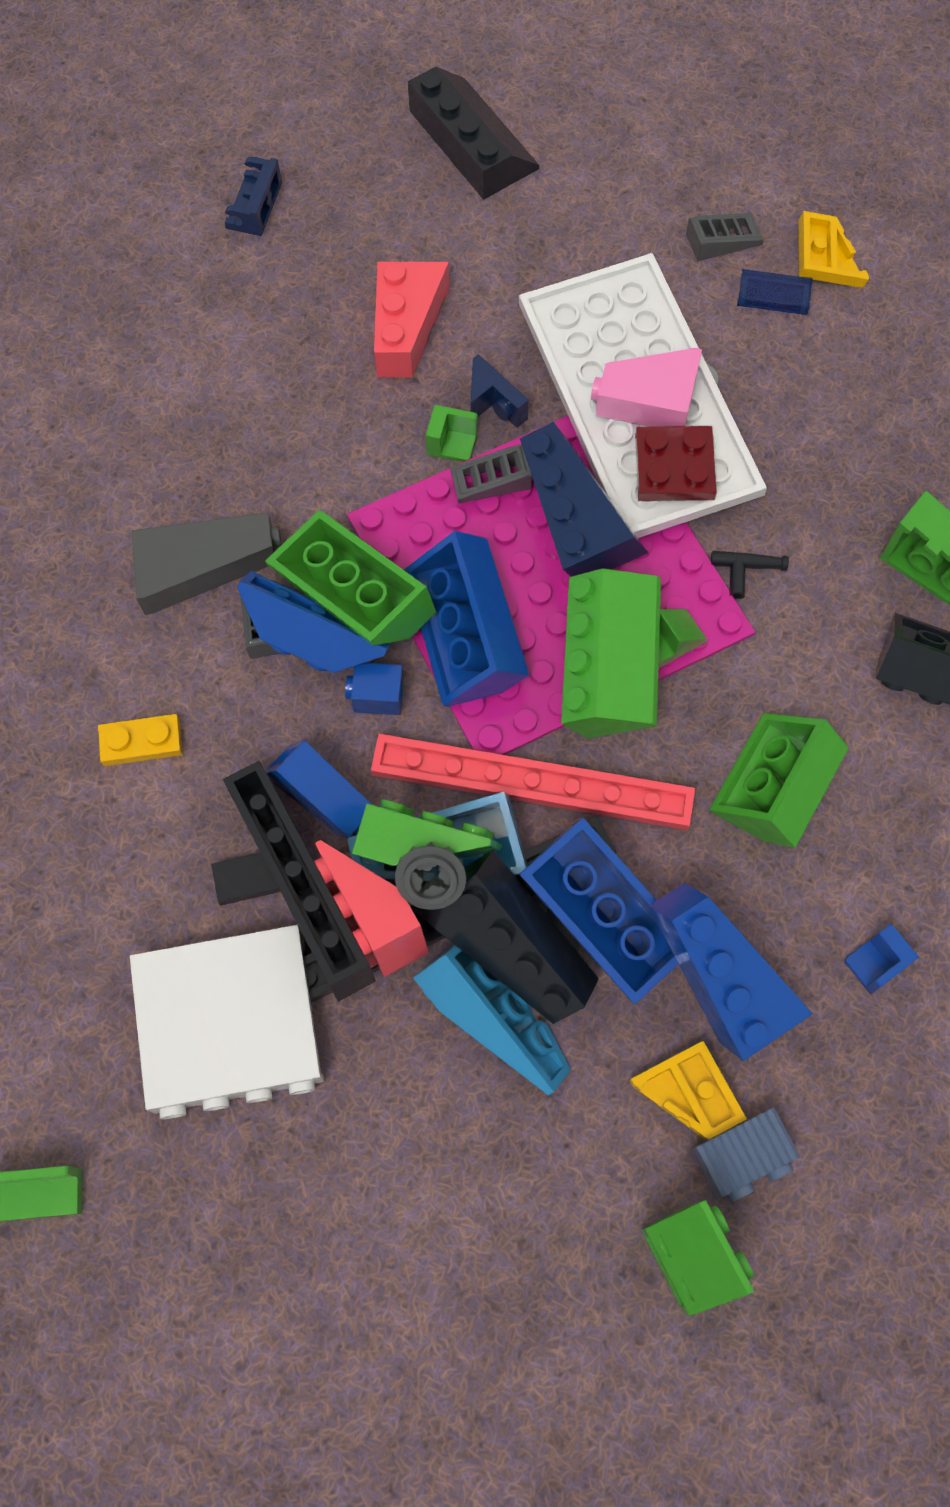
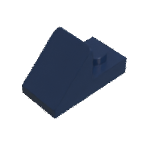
(493, 390)

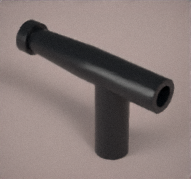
(740, 561)

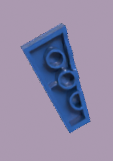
(730, 979)

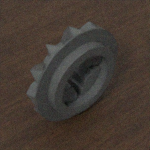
(437, 892)

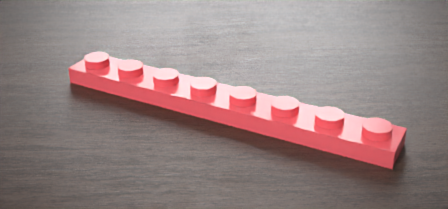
(533, 781)

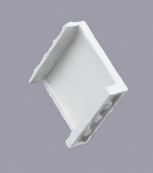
(224, 1022)

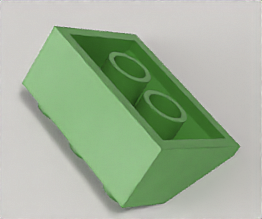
(780, 777)

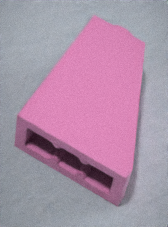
(648, 388)

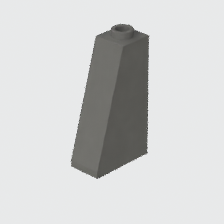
(198, 556)

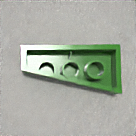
(923, 546)

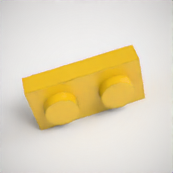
(140, 740)

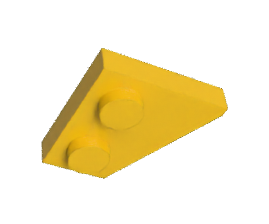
(826, 251)
(692, 1092)

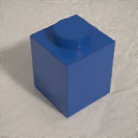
(376, 688)

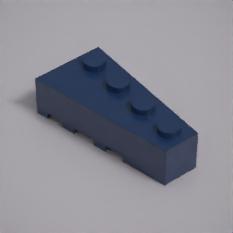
(578, 511)

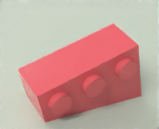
(405, 312)

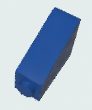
(318, 788)

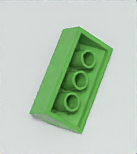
(353, 581)
(611, 653)

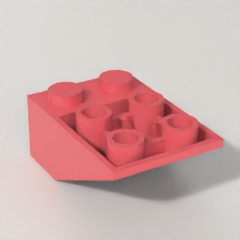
(373, 911)

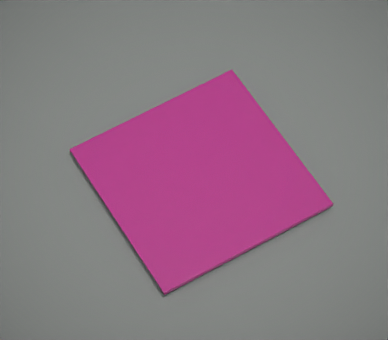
(537, 589)

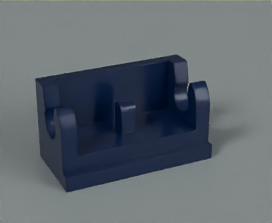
(255, 197)

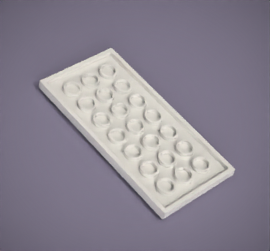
(619, 317)

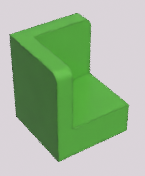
(451, 433)

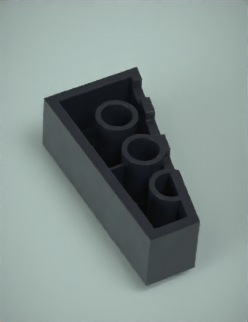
(515, 940)

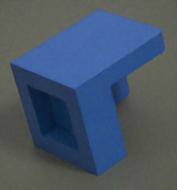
(881, 959)

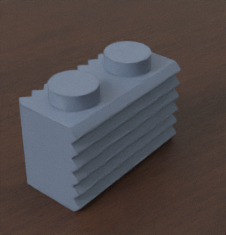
(747, 1154)

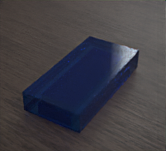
(774, 292)

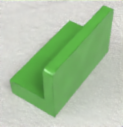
(40, 1193)

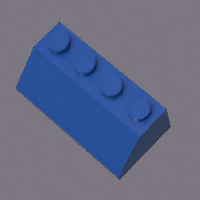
(472, 632)
(602, 908)

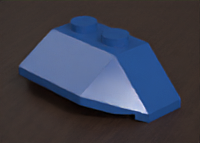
(303, 627)

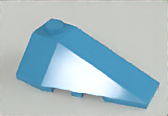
(491, 813)
(493, 1017)

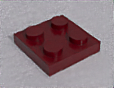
(675, 463)

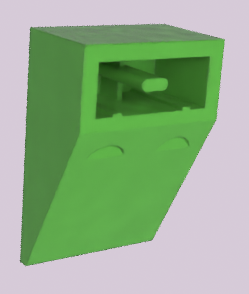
(392, 831)
(698, 1257)

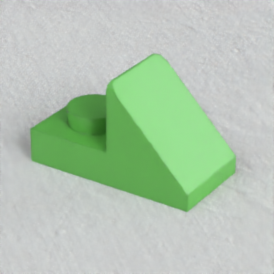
(677, 635)

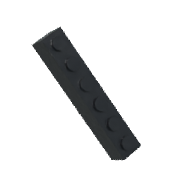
(300, 882)

